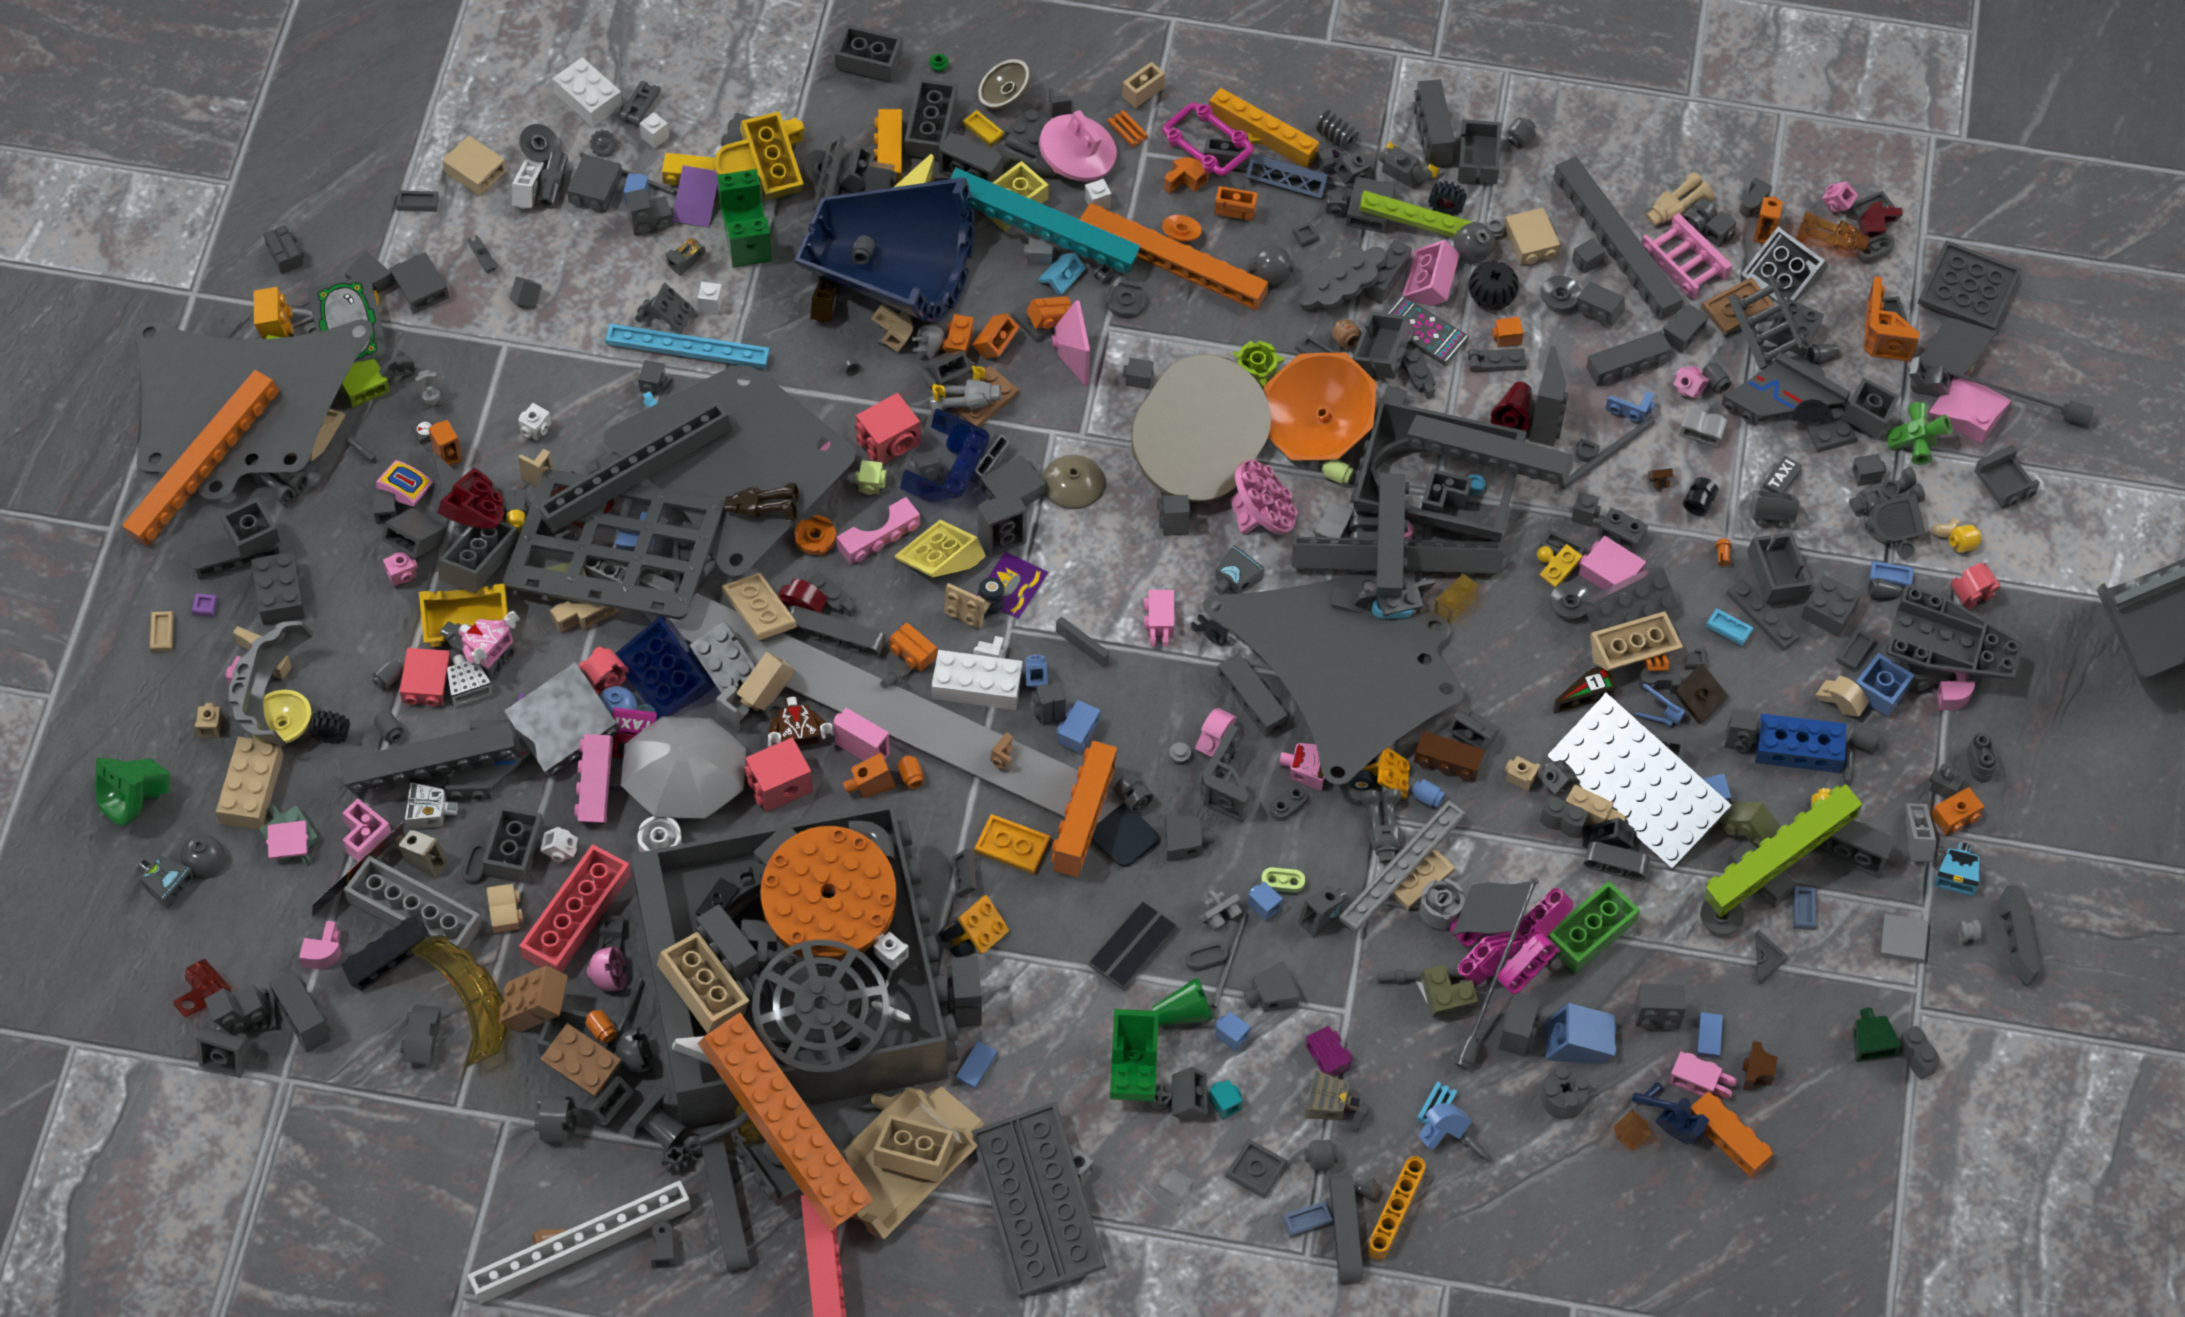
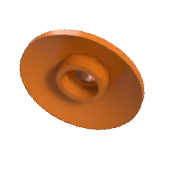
(1181, 228)

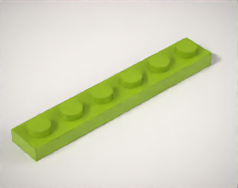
(1410, 214)

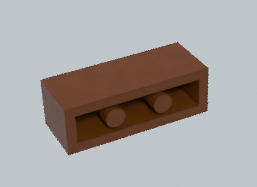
(1449, 756)

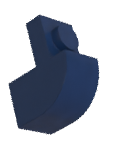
(1685, 1130)

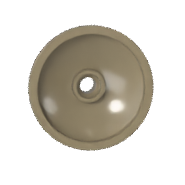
(1004, 84)
(1073, 490)

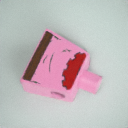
(1304, 765)

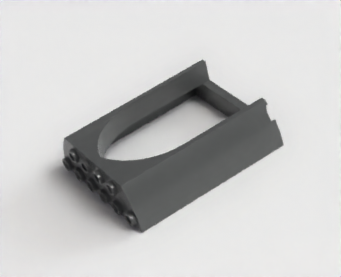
(1390, 439)

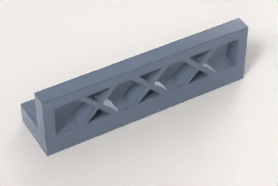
(1290, 168)

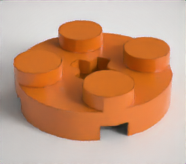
(815, 546)

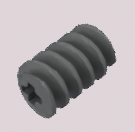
(1335, 131)
(748, 987)

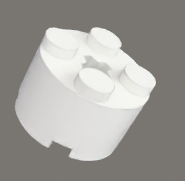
(658, 833)

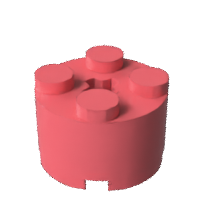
(1975, 585)
(604, 669)

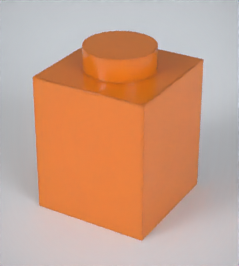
(1508, 332)

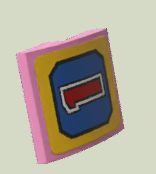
(405, 482)

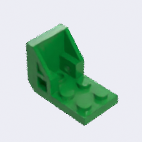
(1134, 1055)

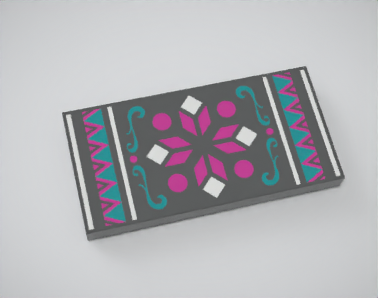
(1430, 332)

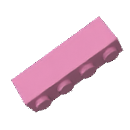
(595, 778)

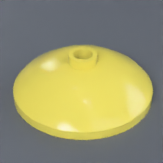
(287, 709)

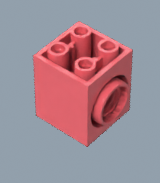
(888, 429)
(778, 775)

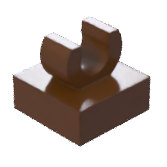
(1661, 474)

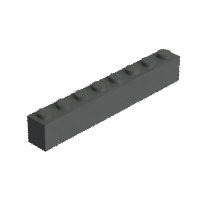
(1490, 450)

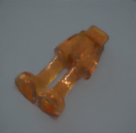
(1844, 235)

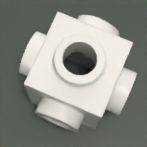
(534, 422)
(559, 844)

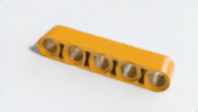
(1392, 1217)

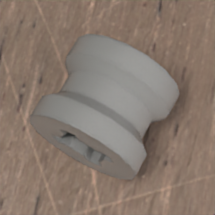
(1969, 931)

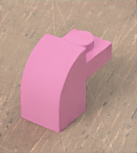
(1955, 693)
(1214, 731)
(324, 952)

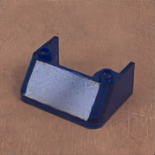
(965, 441)

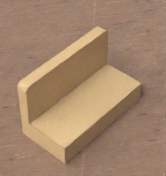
(532, 470)

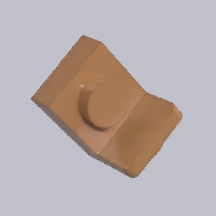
(1001, 752)

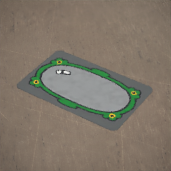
(346, 302)

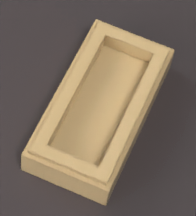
(161, 631)

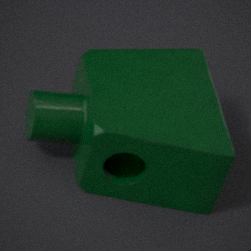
(1874, 1037)

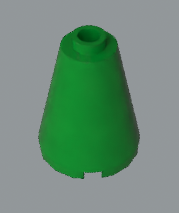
(1184, 1006)

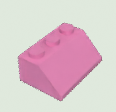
(1431, 273)

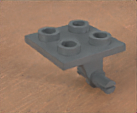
(668, 306)

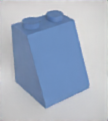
(1580, 1035)

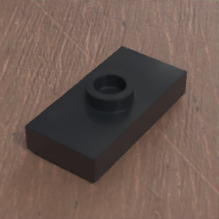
(721, 893)

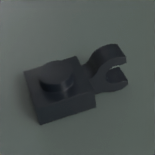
(1213, 630)

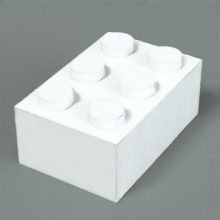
(587, 92)

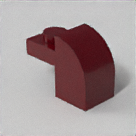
(1874, 218)
(803, 595)

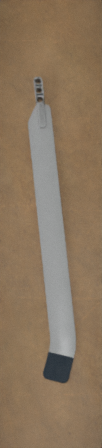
(910, 719)

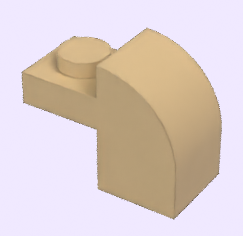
(898, 326)
(1846, 694)

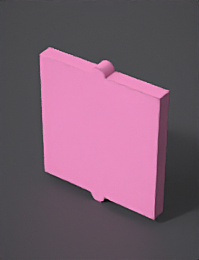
(287, 839)

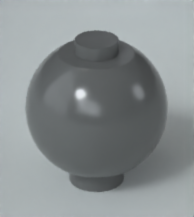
(1272, 265)

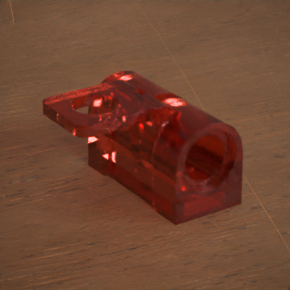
(204, 983)

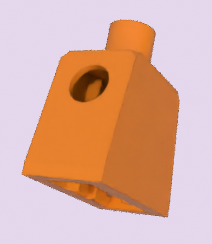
(1769, 212)
(870, 777)

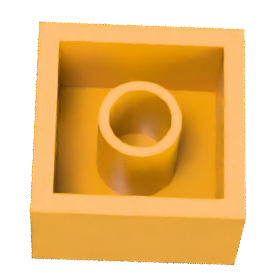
(272, 313)

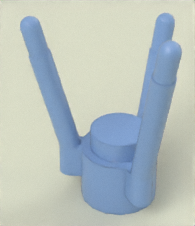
(1673, 712)

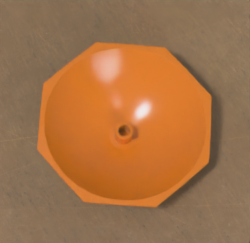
(1320, 406)

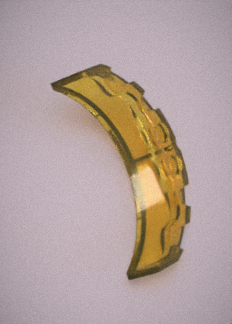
(475, 989)

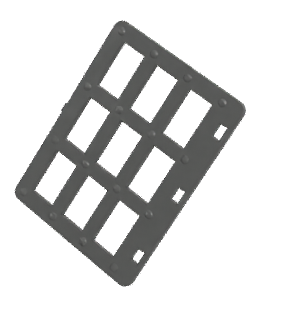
(616, 594)

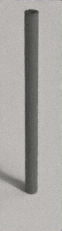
(1608, 452)

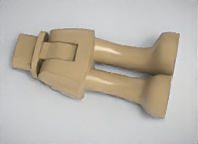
(1668, 204)

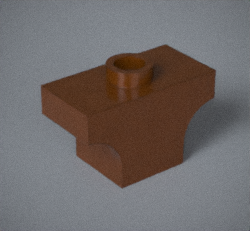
(1759, 1067)

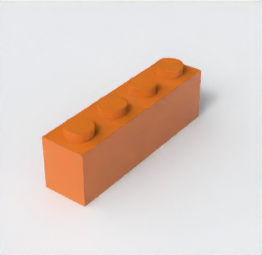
(1732, 1136)

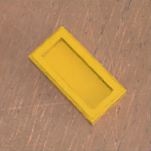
(983, 128)

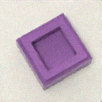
(204, 605)

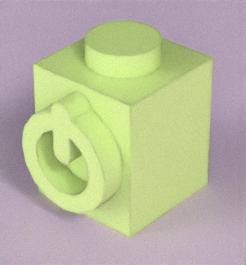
(871, 477)

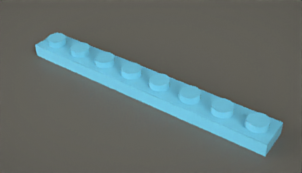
(687, 346)

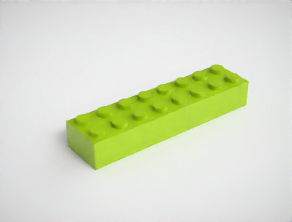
(1782, 850)

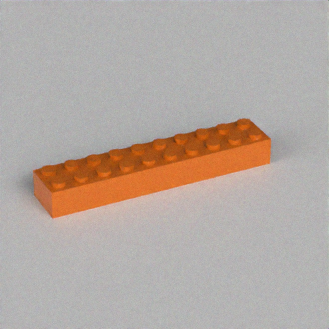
(785, 1121)

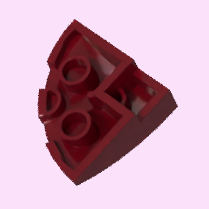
(473, 502)

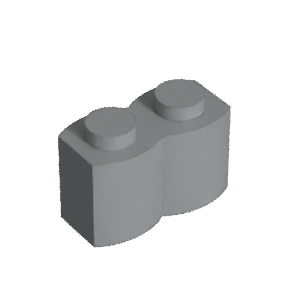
(1703, 427)
(1334, 521)

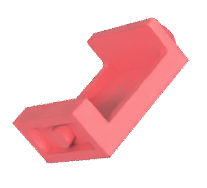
(425, 676)

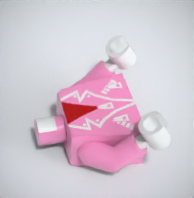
(487, 639)

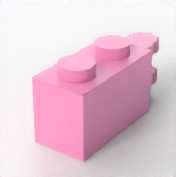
(1160, 615)
(1700, 1076)

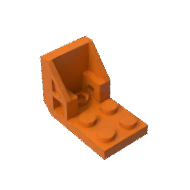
(1891, 340)

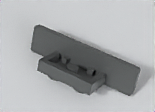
(1409, 599)

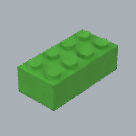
(1593, 926)

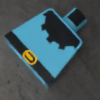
(1959, 871)

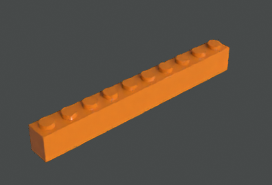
(1182, 259)
(200, 458)

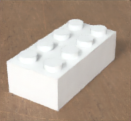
(977, 680)

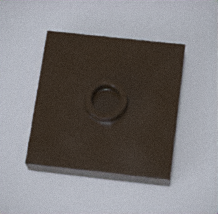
(1700, 693)

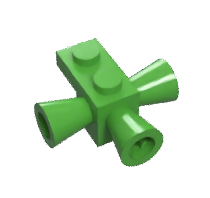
(1919, 433)

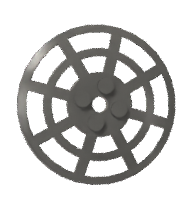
(820, 1019)

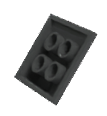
(1788, 261)

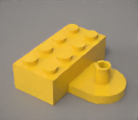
(766, 149)

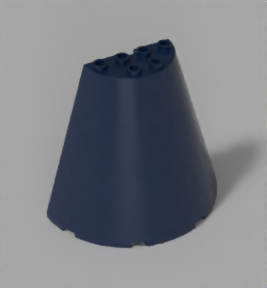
(919, 238)

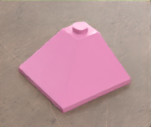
(1073, 343)
(1971, 408)

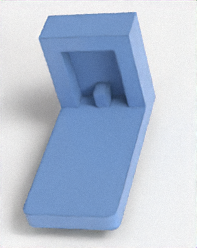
(1630, 410)

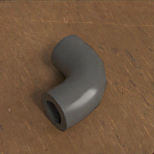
(877, 835)

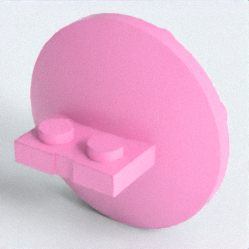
(1077, 147)
(1262, 500)

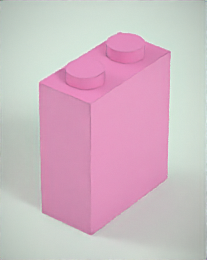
(1609, 564)
(860, 735)

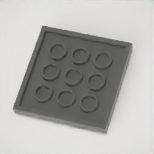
(1969, 286)

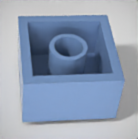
(1885, 683)

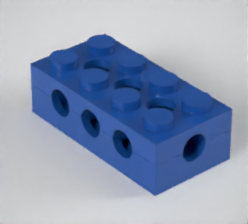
(1801, 743)

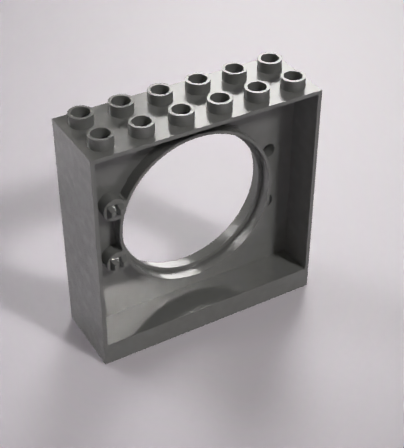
(673, 886)

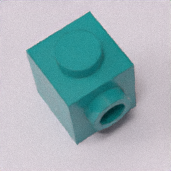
(1225, 1098)

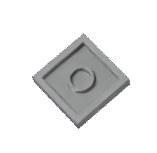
(1903, 938)

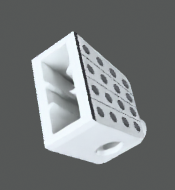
(467, 682)

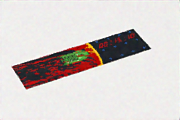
(342, 882)

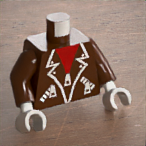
(798, 723)

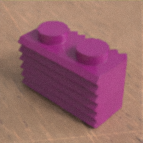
(1328, 1052)

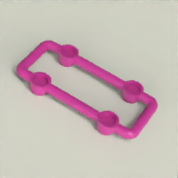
(1208, 162)

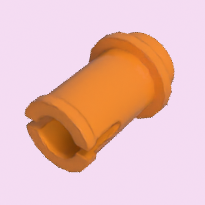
(1723, 547)

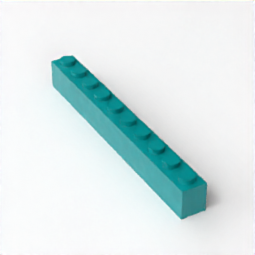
(1050, 224)

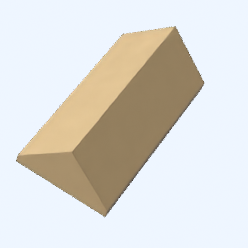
(1634, 641)

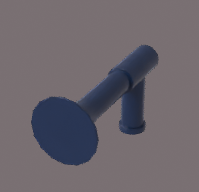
(1681, 1108)

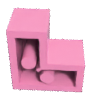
(366, 827)

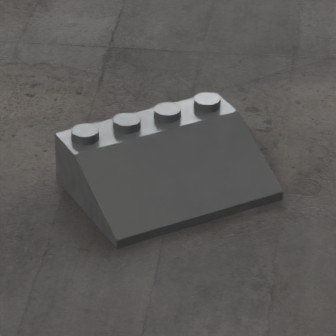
(1550, 403)

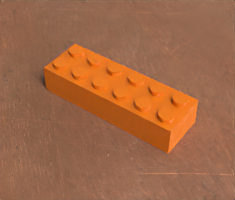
(1084, 809)

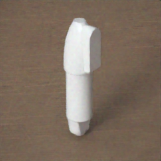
(894, 1013)

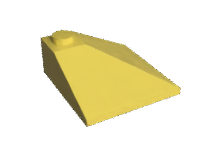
(942, 550)

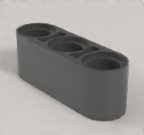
(1616, 861)

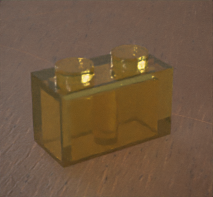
(1456, 598)

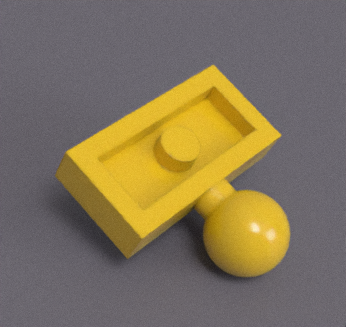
(1559, 565)

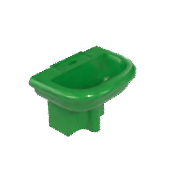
(124, 786)

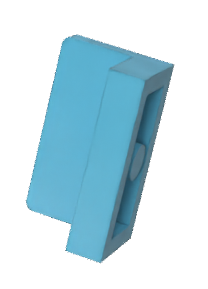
(1063, 272)

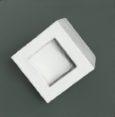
(989, 649)

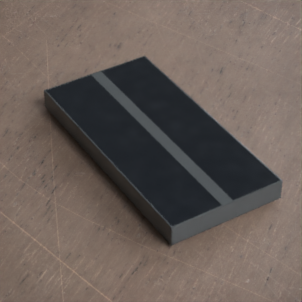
(1132, 945)

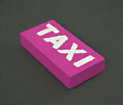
(633, 720)

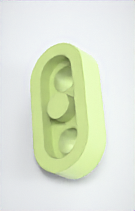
(1283, 879)

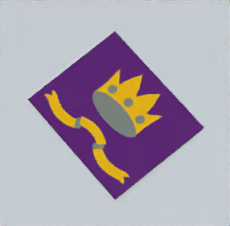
(1020, 582)

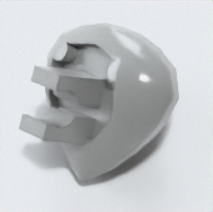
(930, 340)

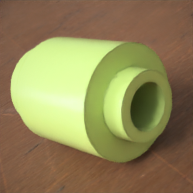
(1337, 471)

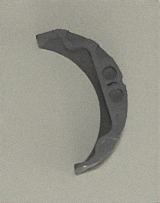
(254, 672)

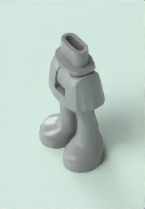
(976, 396)

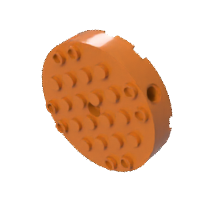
(824, 862)

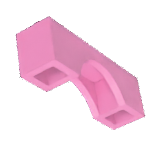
(858, 544)

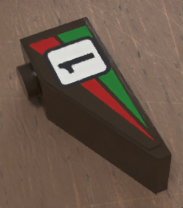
(824, 300)
(1586, 690)

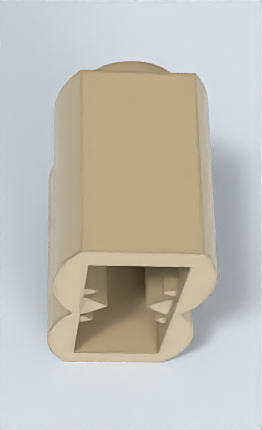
(503, 908)

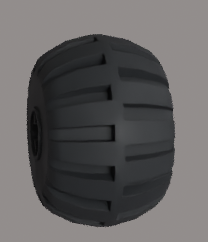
(1493, 285)

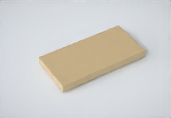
(759, 606)

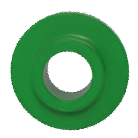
(938, 62)

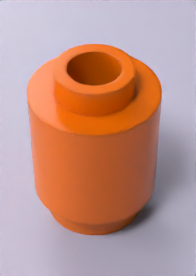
(911, 772)
(601, 1026)

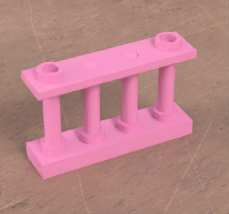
(1692, 240)

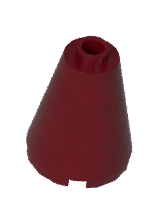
(1514, 408)

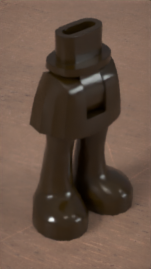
(749, 502)

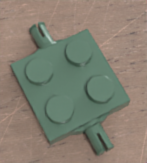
(290, 815)

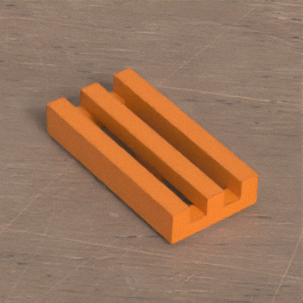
(1131, 128)
(1662, 659)

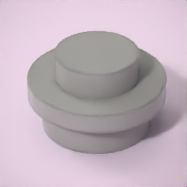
(1496, 226)
(1180, 752)

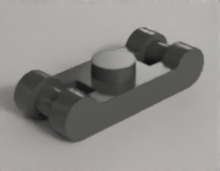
(640, 102)

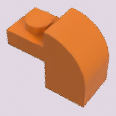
(1185, 171)

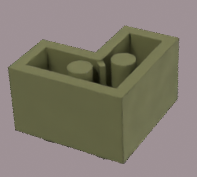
(1750, 820)
(1443, 996)

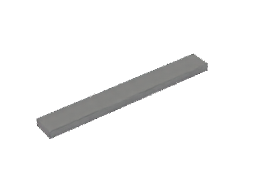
(1402, 866)

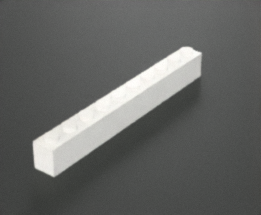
(579, 1242)

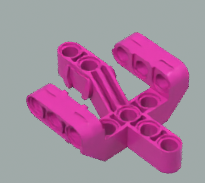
(1530, 946)

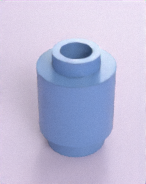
(1428, 793)

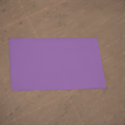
(695, 196)

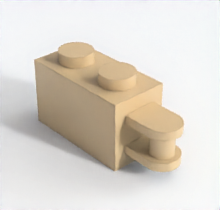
(1597, 807)

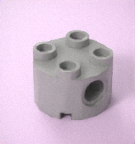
(1441, 903)

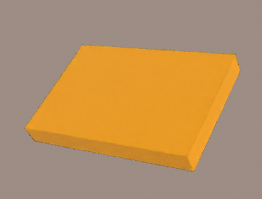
(1012, 844)

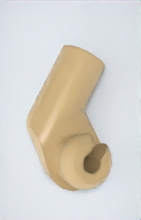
(1944, 530)
(881, 1101)

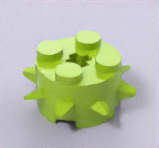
(1259, 361)

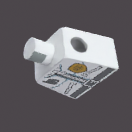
(427, 807)

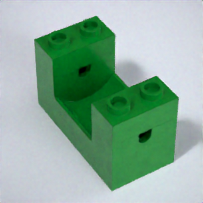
(744, 218)

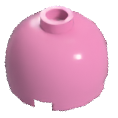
(607, 970)

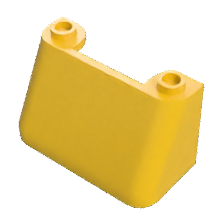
(460, 608)

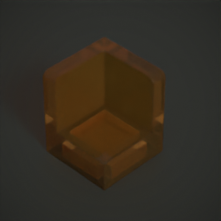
(1632, 1129)

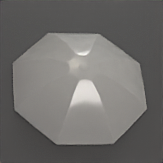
(683, 767)

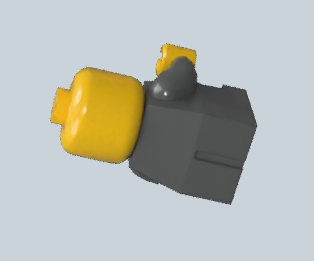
(516, 508)

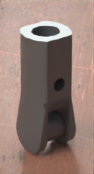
(1104, 277)

